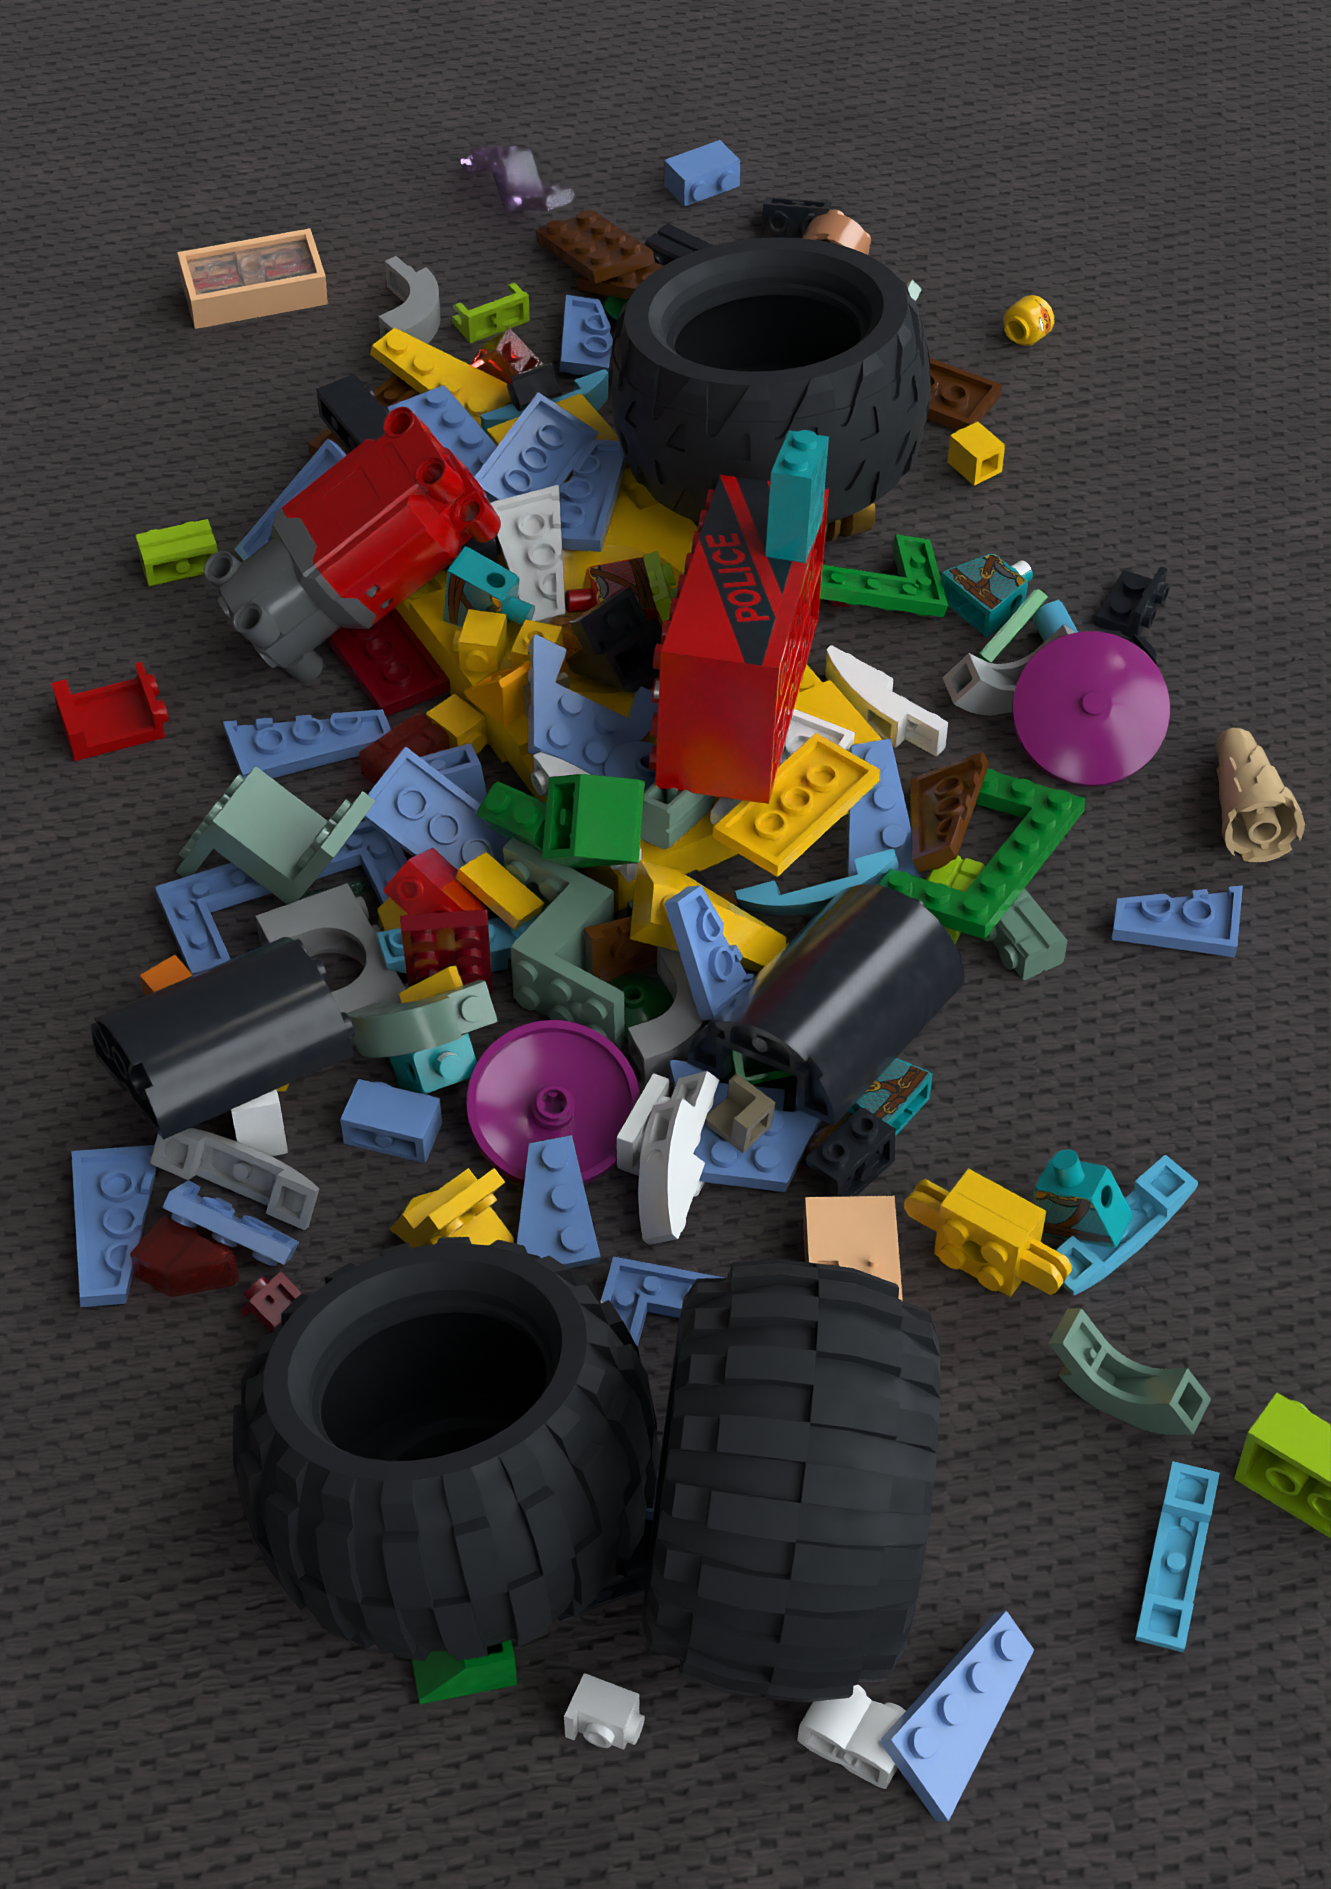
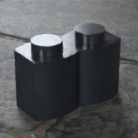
(534, 380)

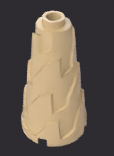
(1256, 807)

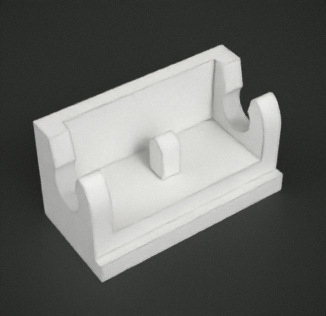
(261, 1124)

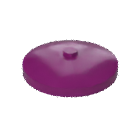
(1090, 709)
(549, 1085)

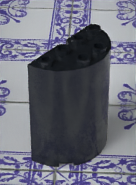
(224, 1036)

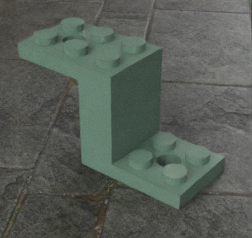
(272, 835)
(551, 951)

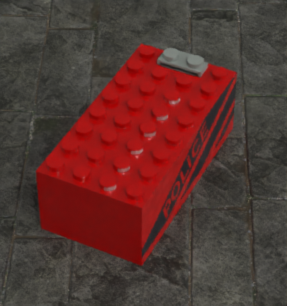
(733, 650)

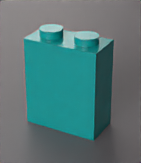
(796, 496)

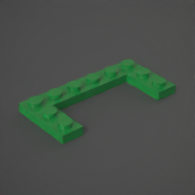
(915, 589)
(1046, 821)

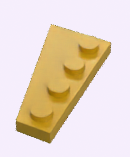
(430, 368)

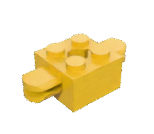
(989, 1234)

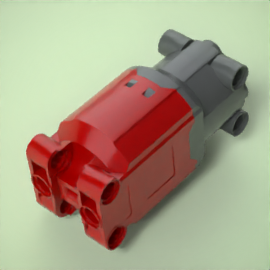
(354, 545)

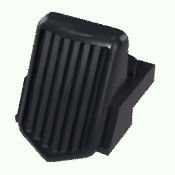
(617, 643)

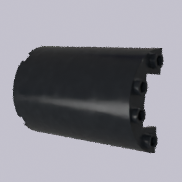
(839, 998)

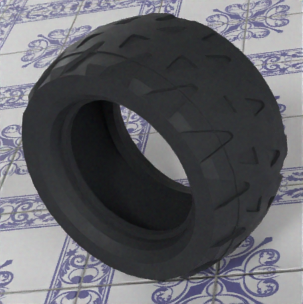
(764, 342)

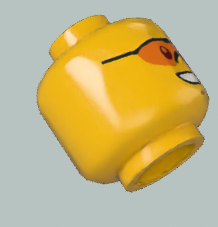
(1028, 320)

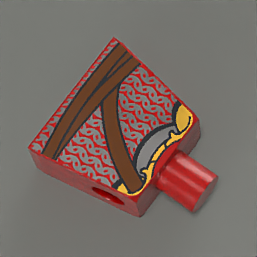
(607, 579)

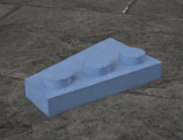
(218, 1216)

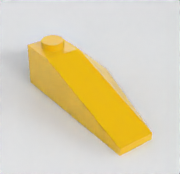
(651, 925)

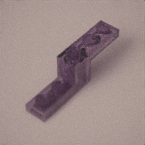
(517, 178)

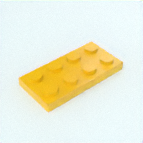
(806, 800)

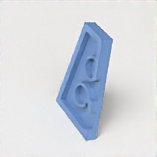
(585, 337)
(1187, 923)
(707, 957)
(555, 1206)

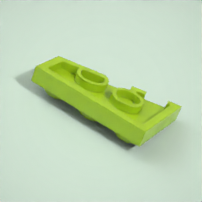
(661, 580)

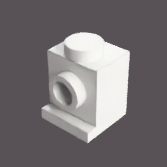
(604, 1714)

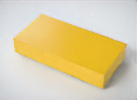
(499, 890)

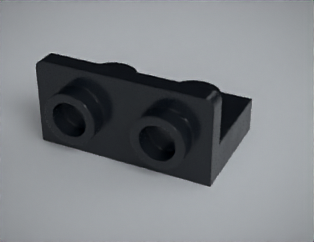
(790, 216)
(1133, 602)
(854, 1154)

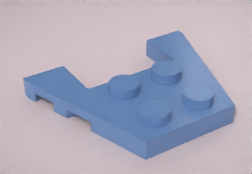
(573, 725)
(766, 1163)

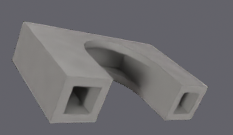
(337, 924)

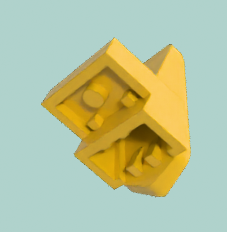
(454, 1210)

